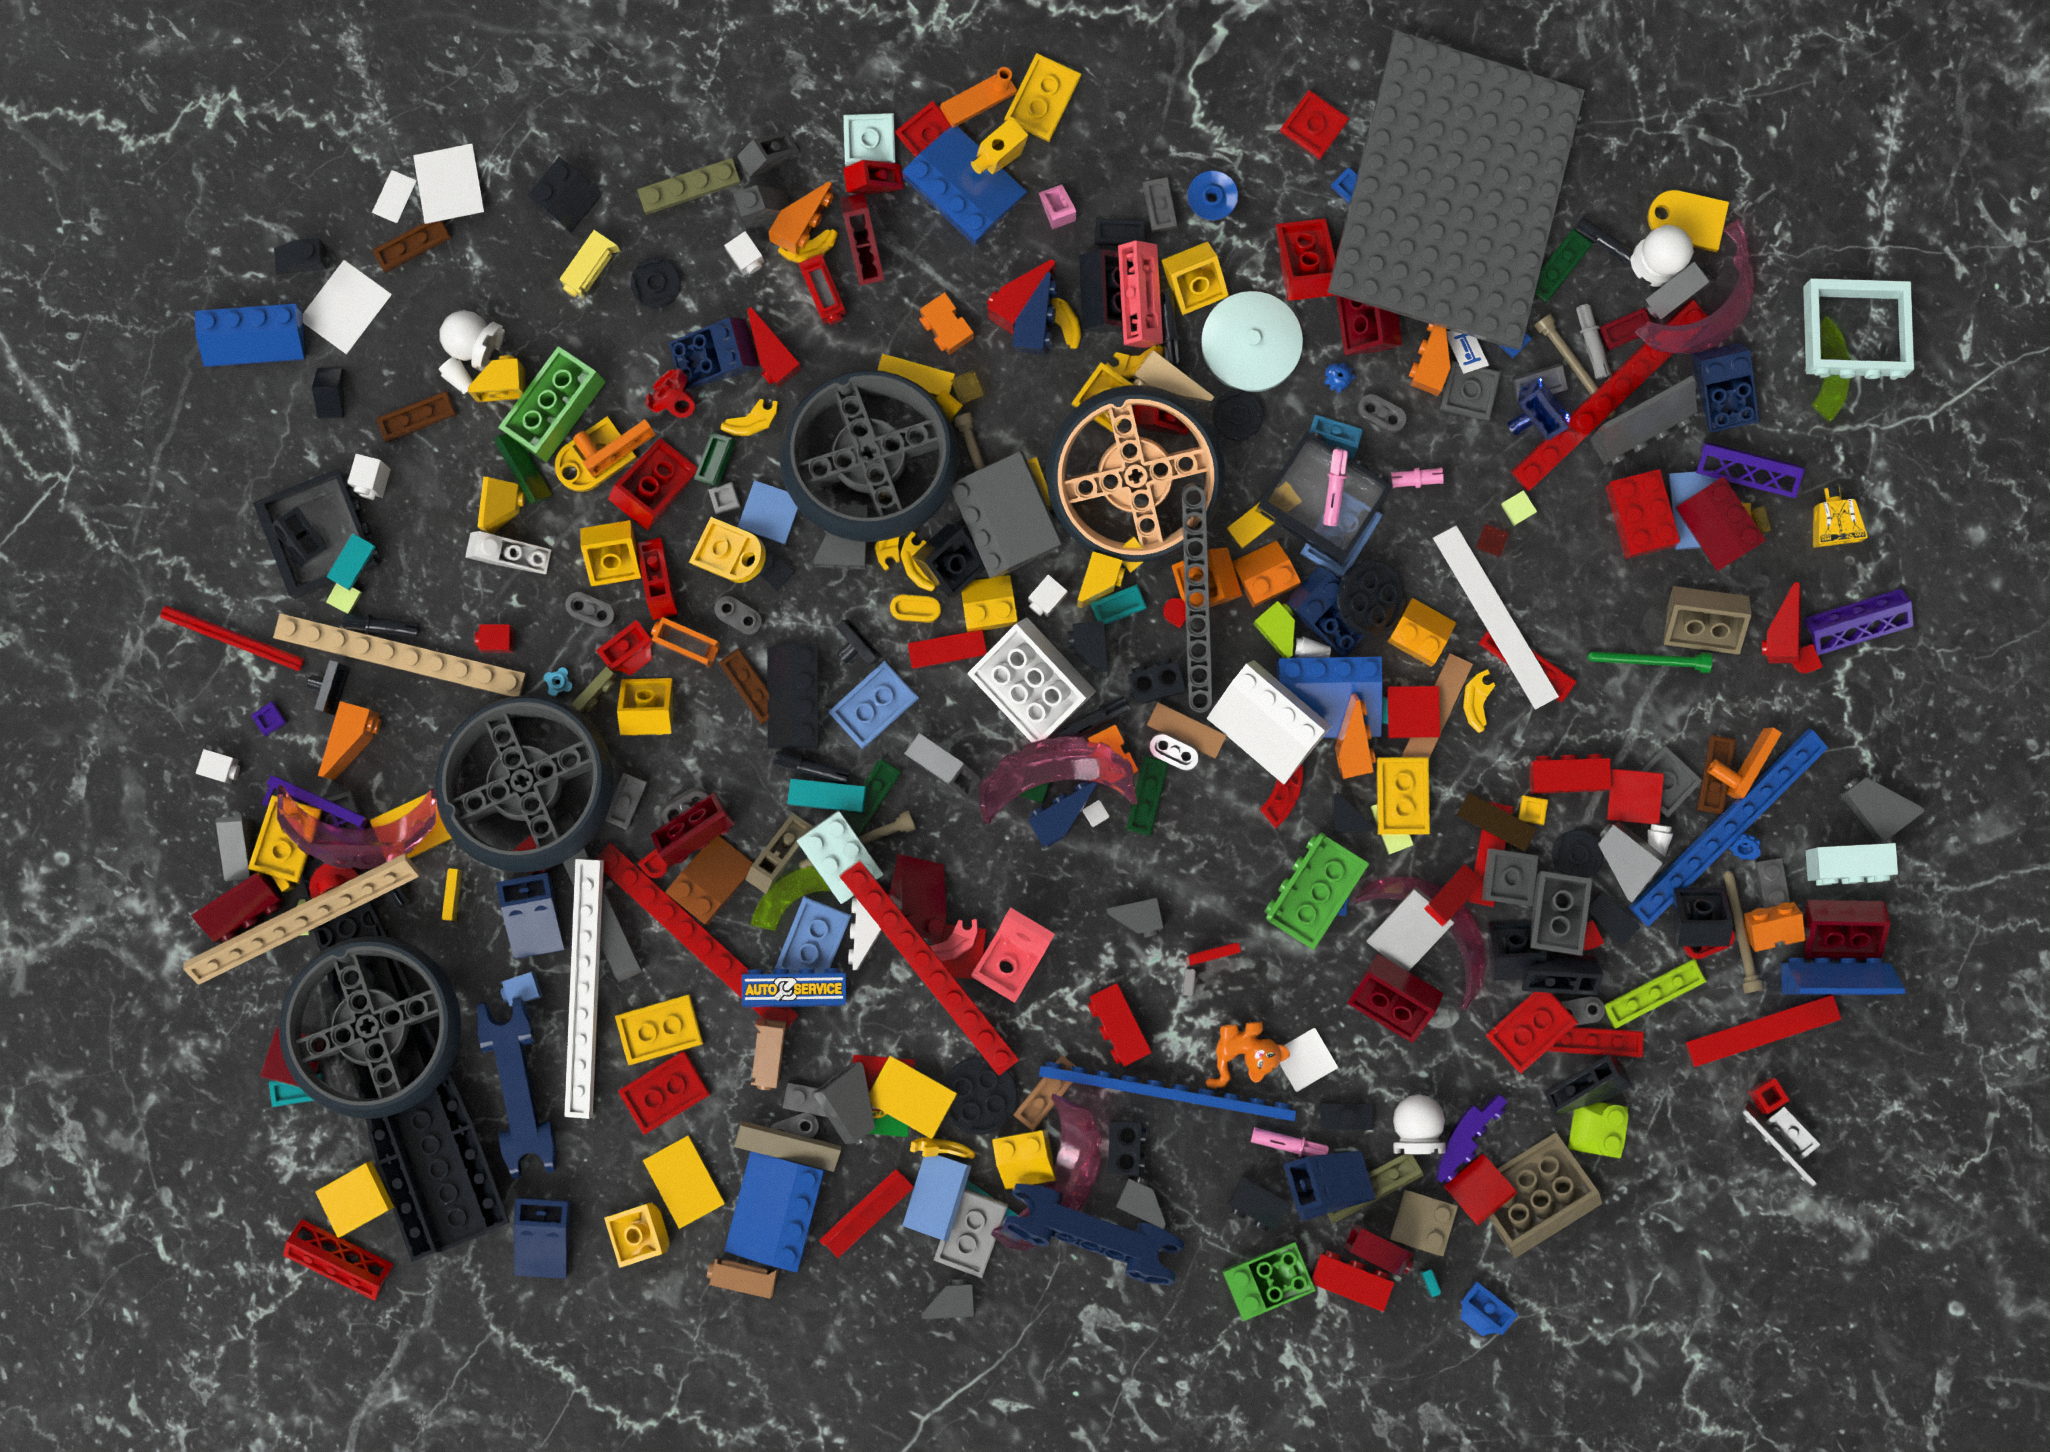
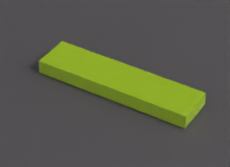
(1654, 993)

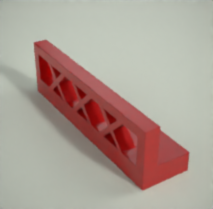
(867, 1213)
(333, 1264)

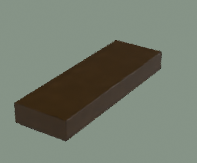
(1496, 822)

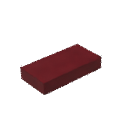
(1623, 329)

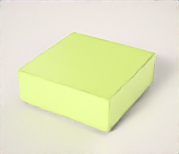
(1518, 508)
(343, 598)

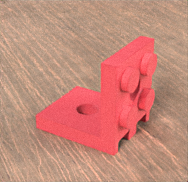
(1020, 944)

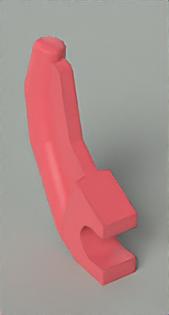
(958, 942)

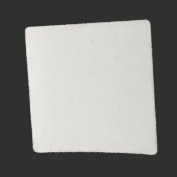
(1307, 1060)

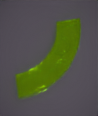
(1834, 388)
(784, 894)

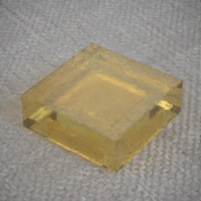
(967, 387)
(1760, 519)

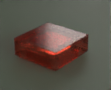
(1492, 540)

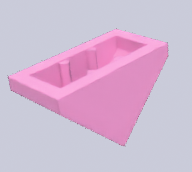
(1058, 206)

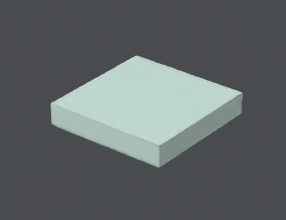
(869, 138)

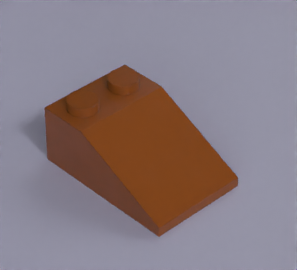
(710, 879)

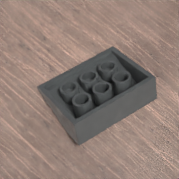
(1646, 422)
(1006, 515)

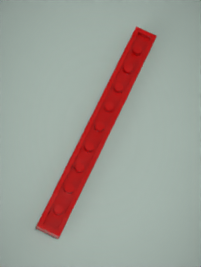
(1600, 404)
(683, 927)
(928, 967)

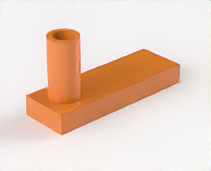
(979, 98)
(600, 460)
(1740, 782)

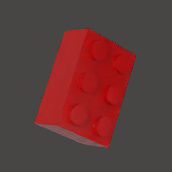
(1642, 514)

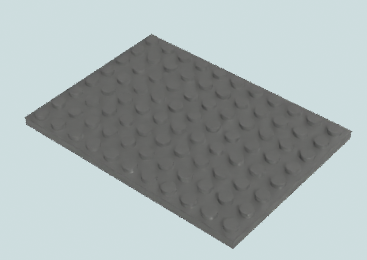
(1456, 191)

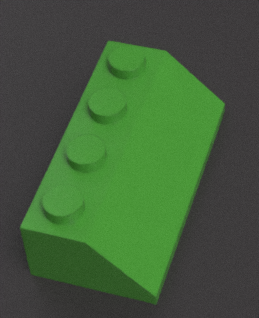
(552, 404)

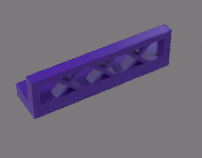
(1753, 460)
(1860, 615)
(317, 801)

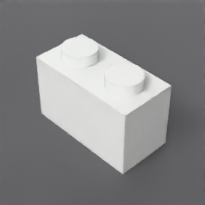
(368, 476)

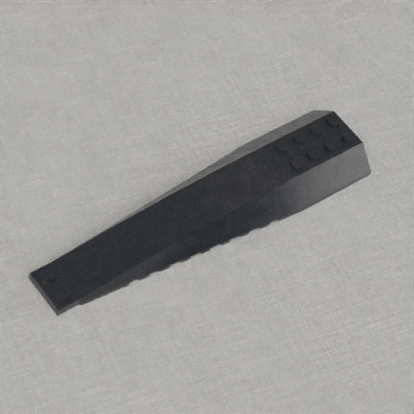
(432, 1150)

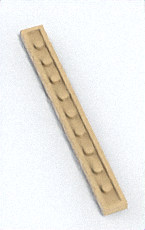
(399, 656)
(301, 919)

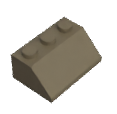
(1707, 620)

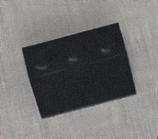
(1102, 291)

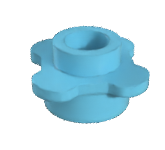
(564, 684)

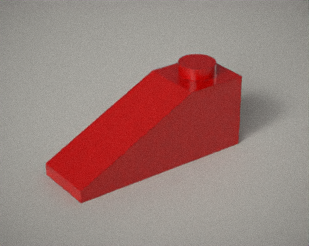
(774, 358)
(656, 579)
(1784, 632)

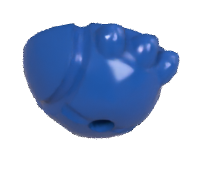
(1334, 380)
(1746, 847)

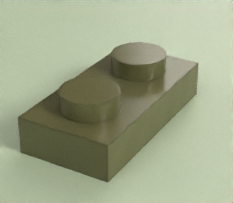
(588, 698)

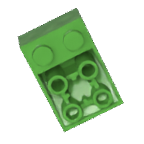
(1268, 1281)

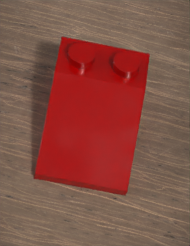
(1305, 258)
(1011, 299)
(652, 484)

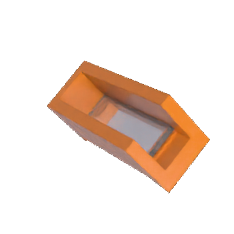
(685, 641)

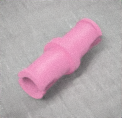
(1417, 477)

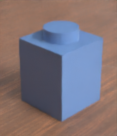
(524, 985)

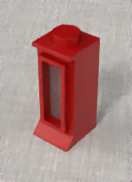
(822, 290)

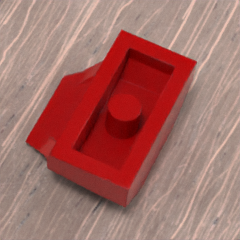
(627, 650)

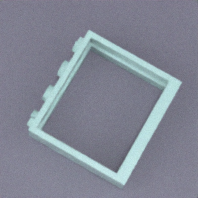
(1857, 289)

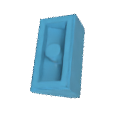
(1337, 434)

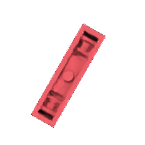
(1140, 294)

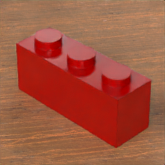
(1570, 774)
(1118, 1025)
(1352, 1280)

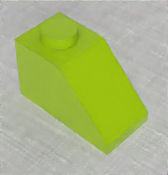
(1278, 628)

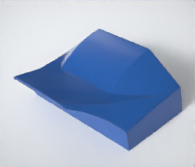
(1485, 1311)

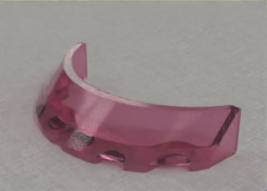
(1719, 325)
(1054, 761)
(355, 847)
(1464, 928)
(1074, 1168)

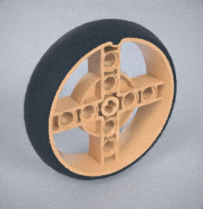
(1119, 402)

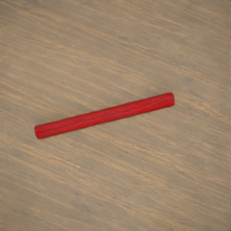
(232, 638)

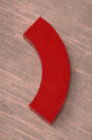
(1283, 798)

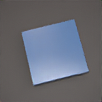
(768, 513)

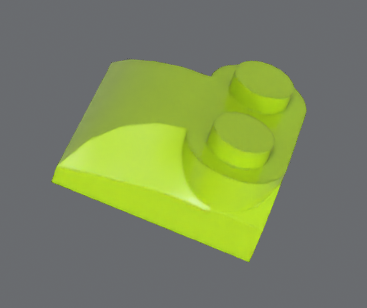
(1599, 1129)

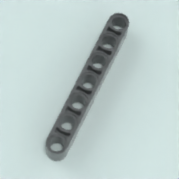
(613, 935)

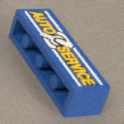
(794, 989)

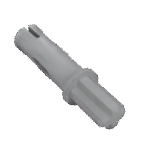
(1593, 341)

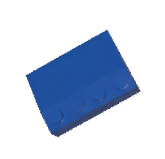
(962, 196)
(1328, 686)
(1840, 978)
(774, 1211)

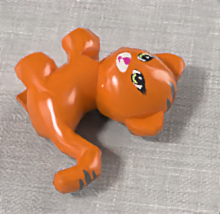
(1260, 1054)

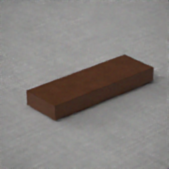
(411, 245)
(416, 416)
(747, 683)
(1712, 790)

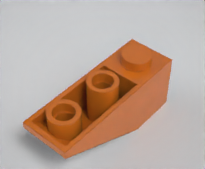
(796, 221)
(1434, 362)
(1352, 745)

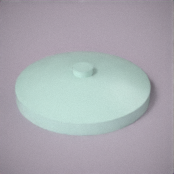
(1251, 341)

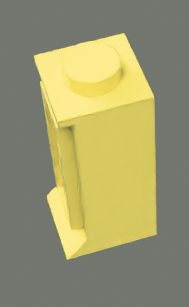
(588, 264)

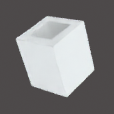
(744, 254)
(1047, 596)
(218, 767)

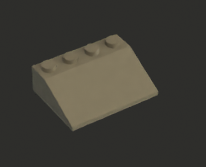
(1548, 1197)

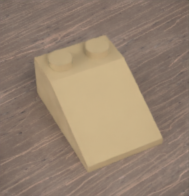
(1159, 373)

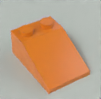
(349, 735)

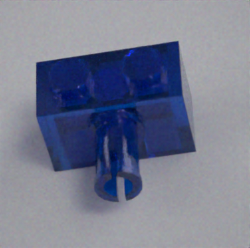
(1540, 409)

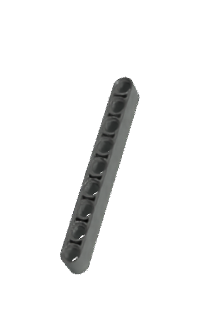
(1200, 610)

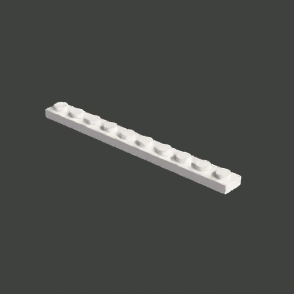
(584, 988)

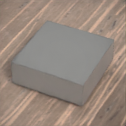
(724, 498)
(1189, 982)

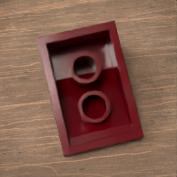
(920, 894)

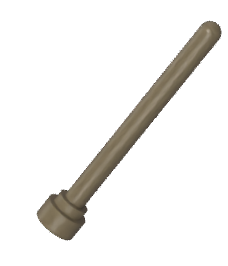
(1548, 327)
(964, 424)
(902, 823)
(1752, 981)

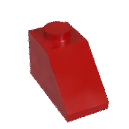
(873, 177)
(1158, 420)

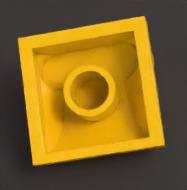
(1101, 380)
(637, 1234)

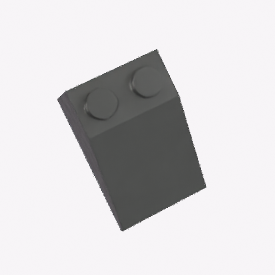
(1560, 912)

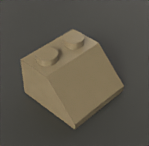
(1423, 1222)

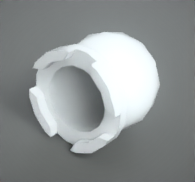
(1662, 255)
(468, 337)
(1419, 1124)

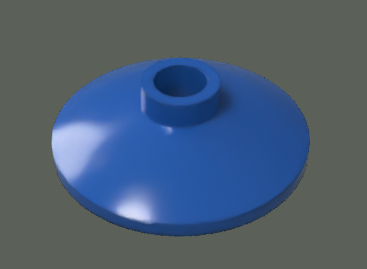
(1212, 183)

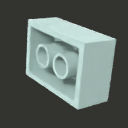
(834, 848)
(1851, 863)

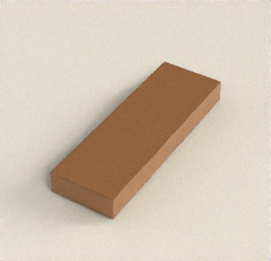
(1203, 737)
(1039, 1100)

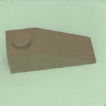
(777, 854)

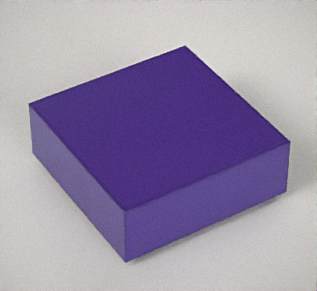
(269, 719)

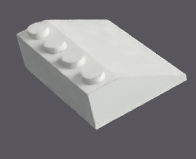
(1031, 681)
(1268, 721)

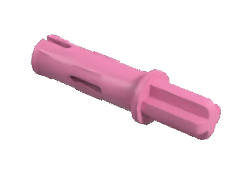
(1335, 487)
(1288, 1143)

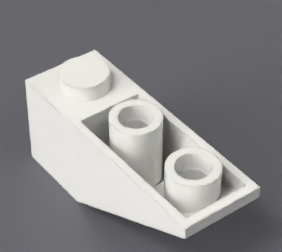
(507, 552)
(864, 933)

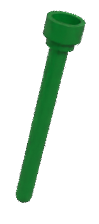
(1700, 662)

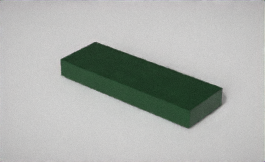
(1561, 265)
(523, 469)
(878, 786)
(1148, 796)

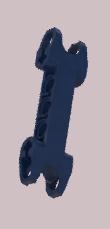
(508, 1043)
(1134, 1248)

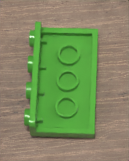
(1316, 890)

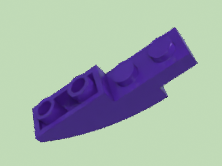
(1459, 1143)

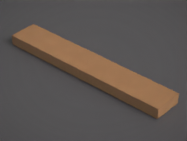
(1450, 684)

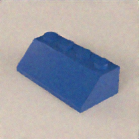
(250, 335)

